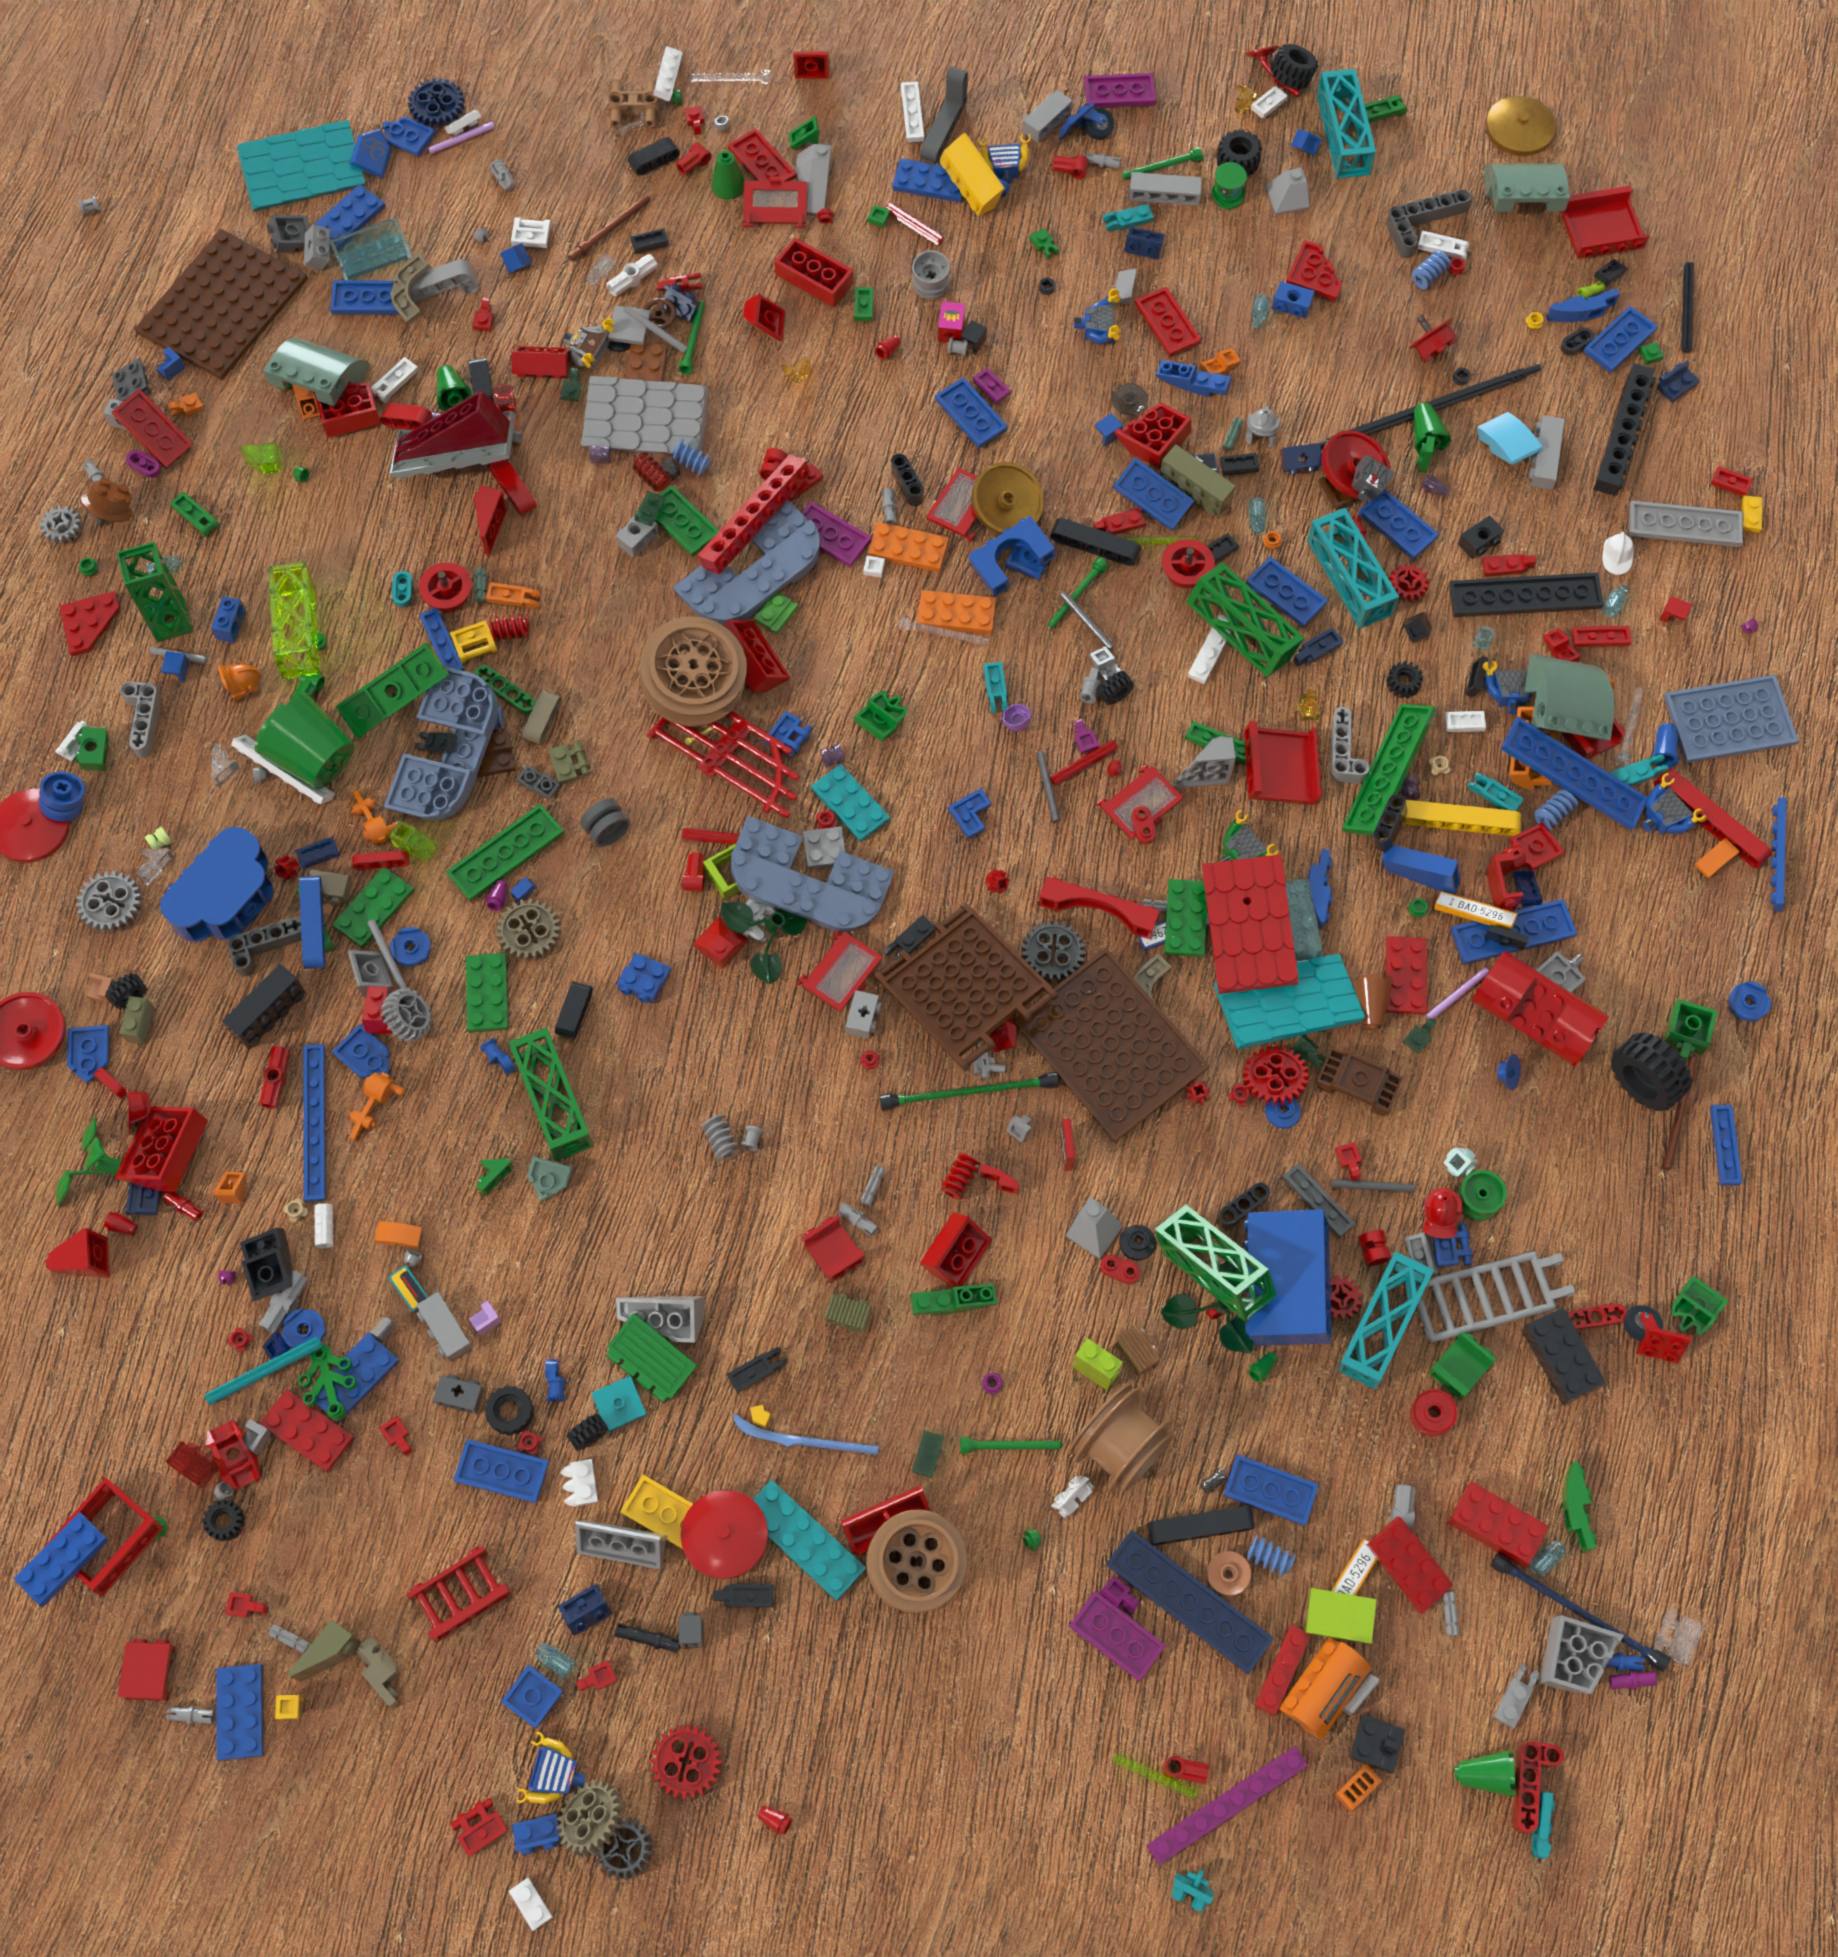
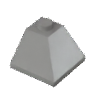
(1288, 192)
(1094, 1228)

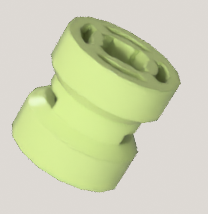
(158, 839)

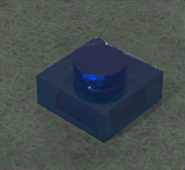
(275, 1346)

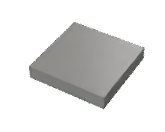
(627, 328)

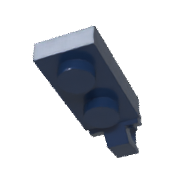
(1318, 647)

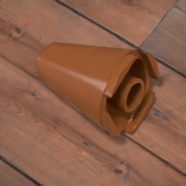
(1373, 997)

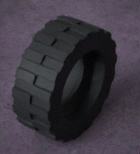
(496, 1400)

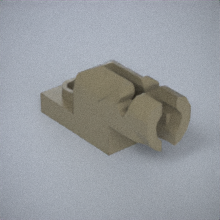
(380, 1670)

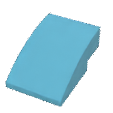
(1509, 438)

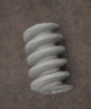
(718, 1138)

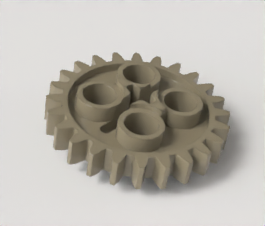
(545, 921)
(590, 1818)

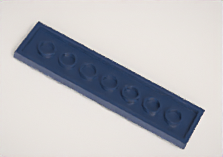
(1189, 1602)

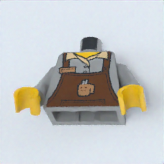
(589, 344)

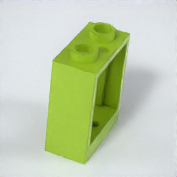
(711, 866)

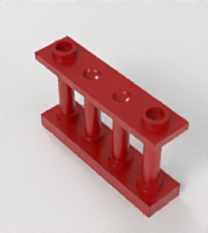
(477, 1605)

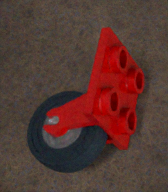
(1647, 1327)

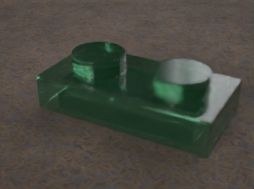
(649, 508)
(928, 1454)

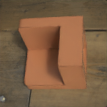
(99, 987)

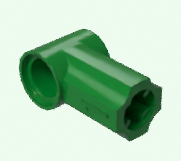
(310, 684)

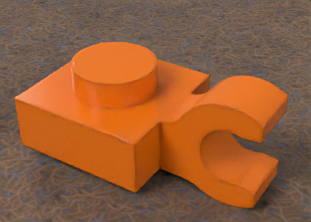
(189, 404)

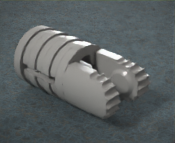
(756, 933)

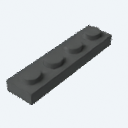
(1318, 1199)

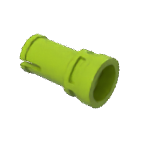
(1591, 290)

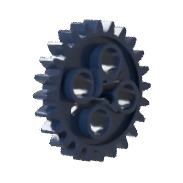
(444, 95)

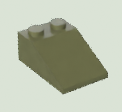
(329, 1648)

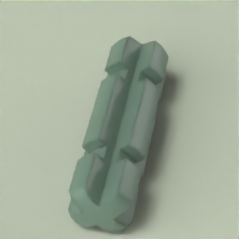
(1232, 433)
(480, 585)

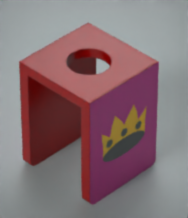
(951, 321)

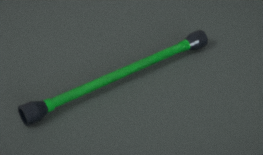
(1047, 1081)

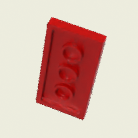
(760, 157)
(1167, 321)
(152, 428)
(1408, 966)
(307, 1430)
(1409, 1564)

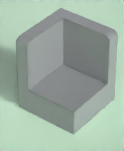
(256, 1436)

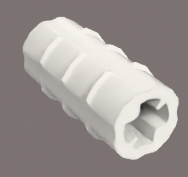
(324, 1225)

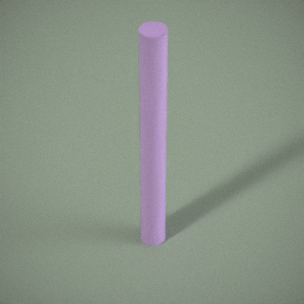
(460, 138)
(1457, 994)

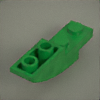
(954, 1300)
(1574, 1499)

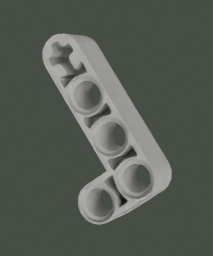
(444, 278)
(142, 741)
(1343, 744)

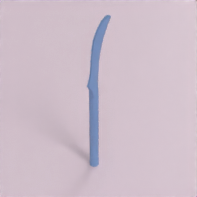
(789, 1440)

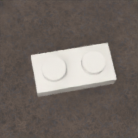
(1269, 102)
(457, 126)
(530, 1904)

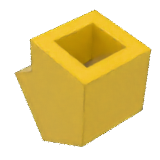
(760, 1416)

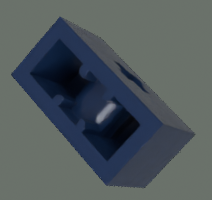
(1310, 452)

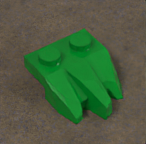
(881, 715)
(1697, 1305)

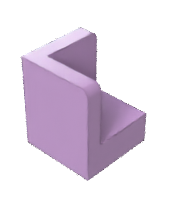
(485, 1319)

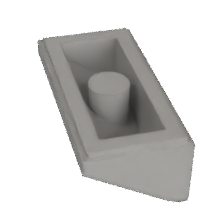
(1125, 285)
(1421, 1250)
(1361, 1693)

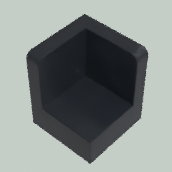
(975, 334)
(1418, 627)

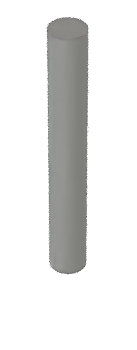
(191, 657)

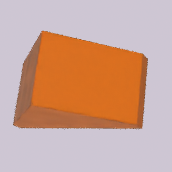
(231, 1188)

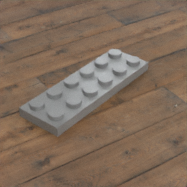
(1685, 523)

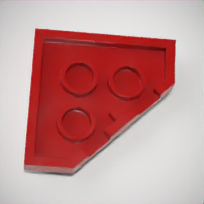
(1314, 272)
(88, 620)

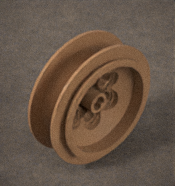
(690, 702)

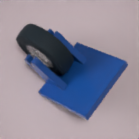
(1096, 122)

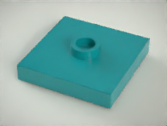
(619, 1404)

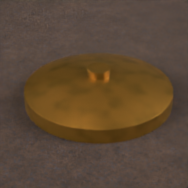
(1520, 125)
(1005, 496)

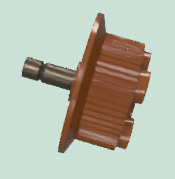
(108, 501)

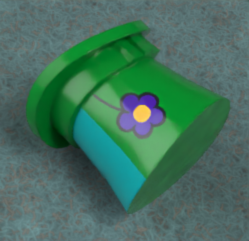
(1229, 185)

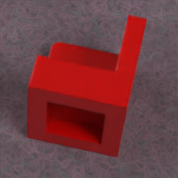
(1675, 608)

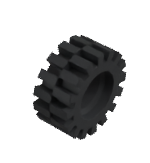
(1408, 670)
(1115, 687)
(124, 988)
(587, 1432)
(212, 1514)

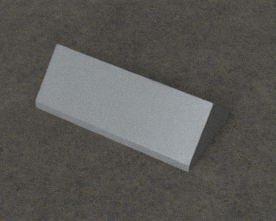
(620, 1543)

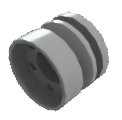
(931, 274)

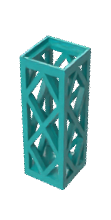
(1330, 93)
(1382, 602)
(1362, 1369)

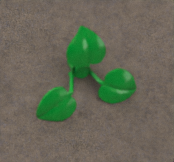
(94, 1156)

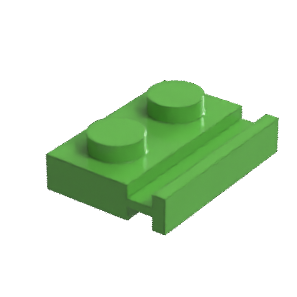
(776, 613)

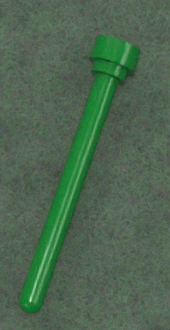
(1194, 155)
(686, 364)
(1099, 566)
(969, 1445)

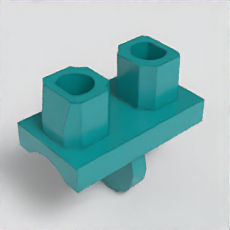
(1195, 1886)

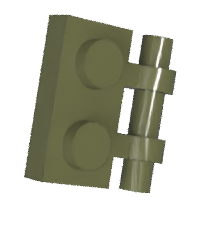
(563, 763)

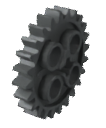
(1071, 953)

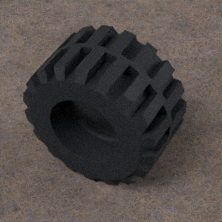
(1294, 66)
(1242, 143)

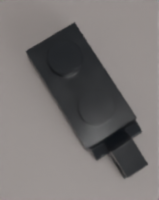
(745, 1595)

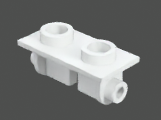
(70, 744)
(1079, 1488)

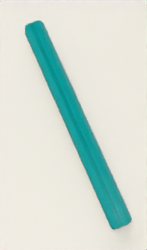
(263, 1370)

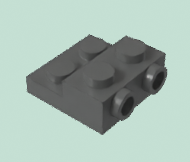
(287, 232)

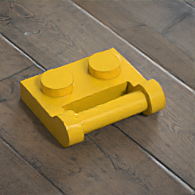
(472, 636)

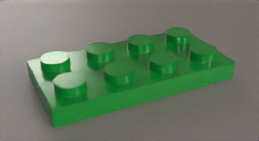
(684, 522)
(376, 901)
(1185, 918)
(487, 992)

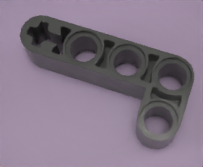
(268, 942)

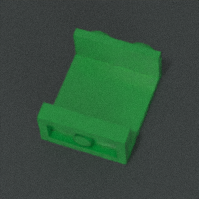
(1462, 1365)

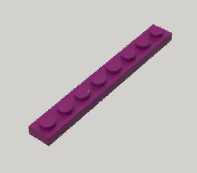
(1226, 1805)

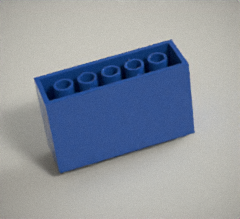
(1298, 1259)

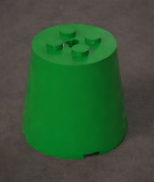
(304, 741)

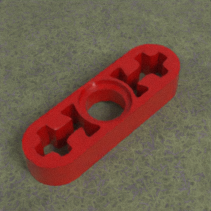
(380, 859)
(1612, 1320)

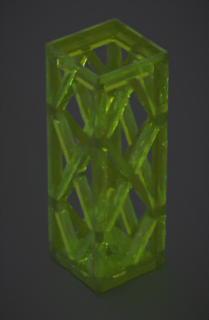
(300, 589)

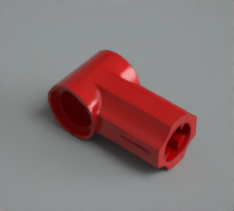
(697, 156)
(1075, 166)
(694, 878)
(1188, 1770)

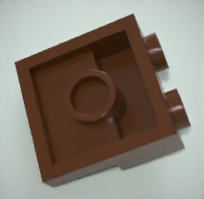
(498, 755)

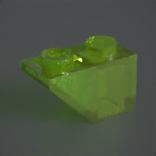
(263, 457)
(412, 840)

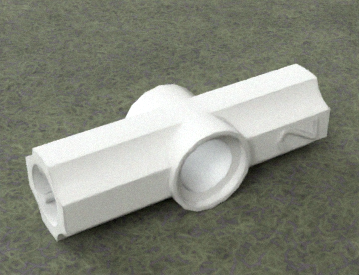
(632, 275)

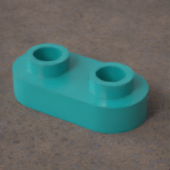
(402, 590)

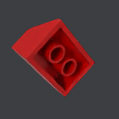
(540, 361)
(956, 1250)

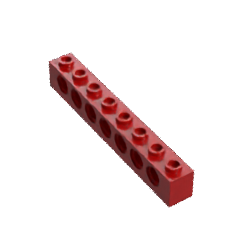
(754, 514)

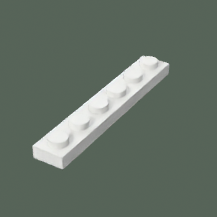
(246, 746)

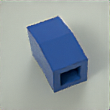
(523, 889)

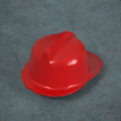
(138, 1106)

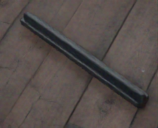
(1687, 309)

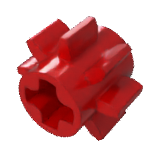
(286, 867)
(997, 881)
(1193, 1090)

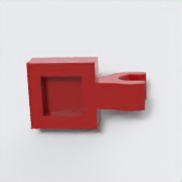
(694, 118)
(483, 319)
(1349, 1157)
(395, 1432)
(241, 1605)
(600, 1676)

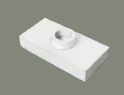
(1465, 721)

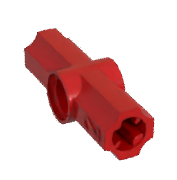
(272, 1088)

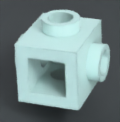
(1454, 1160)

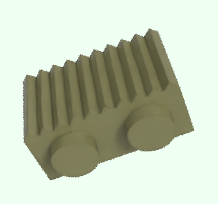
(136, 1020)
(848, 1313)

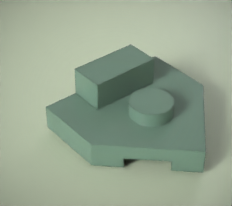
(548, 1177)

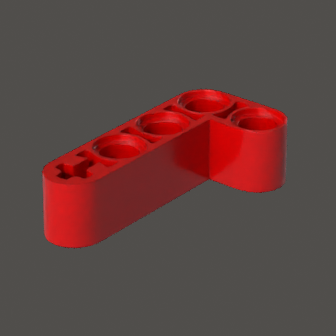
(512, 486)
(1531, 1788)

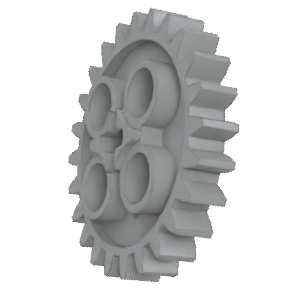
(117, 886)

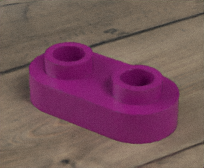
(144, 465)

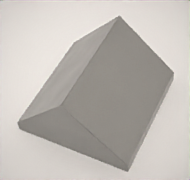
(369, 970)

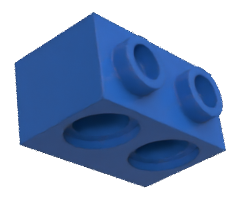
(228, 619)

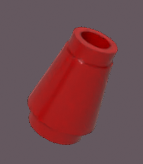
(887, 347)
(118, 1223)
(775, 1819)

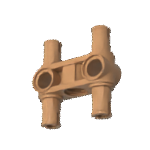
(633, 103)

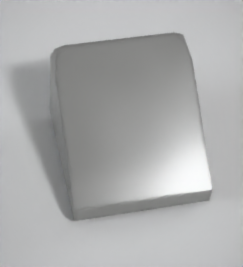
(383, 1328)

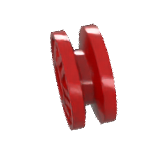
(1439, 1401)

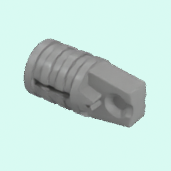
(502, 174)
(1090, 686)

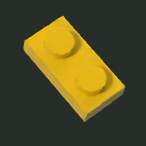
(1751, 513)

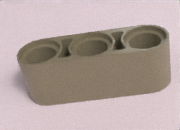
(542, 717)

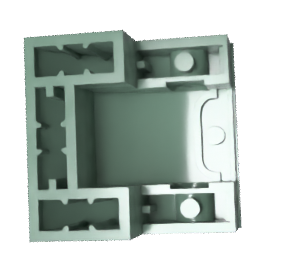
(1526, 183)
(314, 369)
(1570, 697)

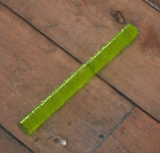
(1157, 540)
(1155, 1776)

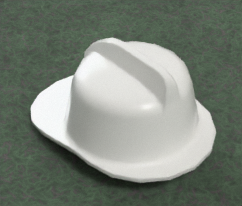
(1618, 554)

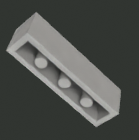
(1165, 189)
(1546, 461)

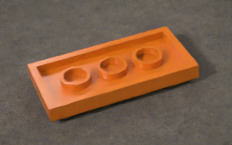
(908, 546)
(957, 611)

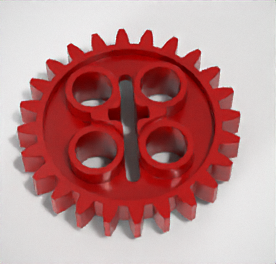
(1275, 1075)
(706, 1767)

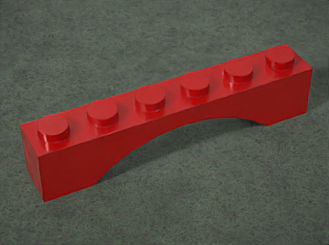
(1062, 895)

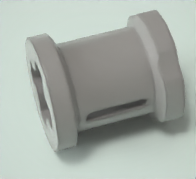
(89, 205)
(957, 347)
(751, 1138)

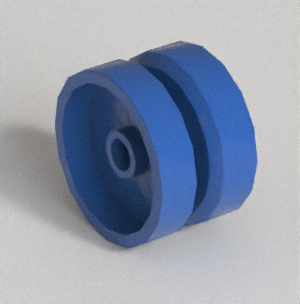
(61, 796)

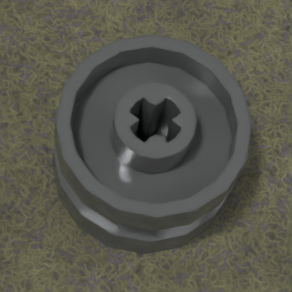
(605, 822)

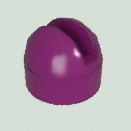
(1749, 626)
(228, 1276)

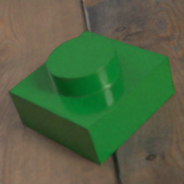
(878, 216)
(1651, 353)

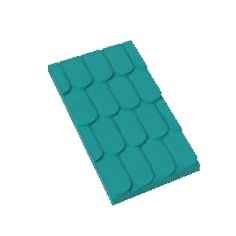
(299, 165)
(1317, 1003)

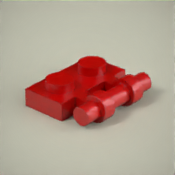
(482, 1833)

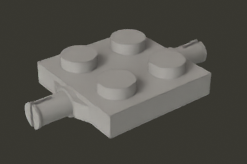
(1563, 971)

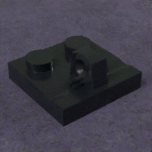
(1377, 1744)

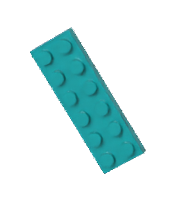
(808, 1542)

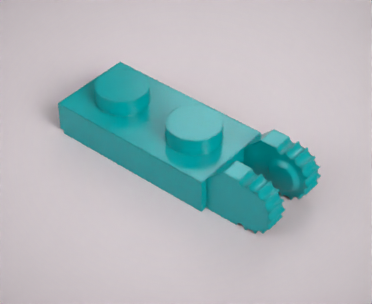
(1128, 218)
(995, 684)
(1640, 771)
(1495, 793)
(1540, 1844)

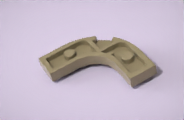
(402, 287)
(1151, 973)

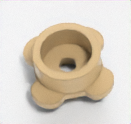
(1439, 760)
(296, 1204)

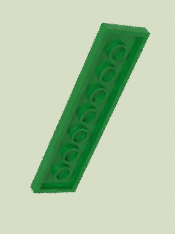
(1389, 767)

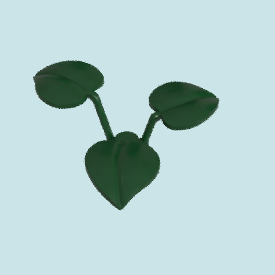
(738, 917)
(1180, 1314)

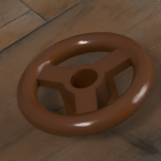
(663, 321)

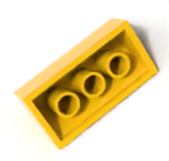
(972, 175)

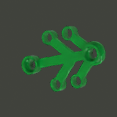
(326, 1379)

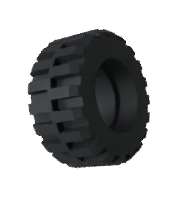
(1651, 1071)

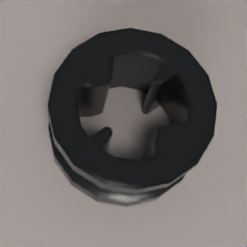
(1050, 282)
(1465, 373)

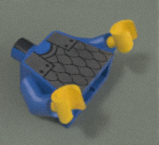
(1099, 320)
(1507, 687)
(1668, 812)

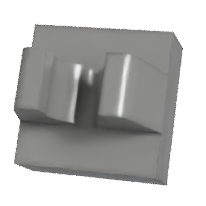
(1019, 1127)

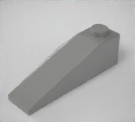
(814, 167)
(671, 1316)

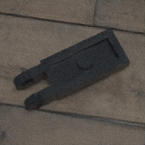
(436, 742)
(912, 937)
(755, 1370)

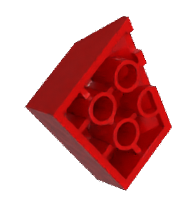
(352, 411)
(1155, 433)

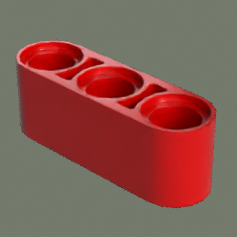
(405, 416)

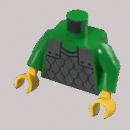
(1242, 842)

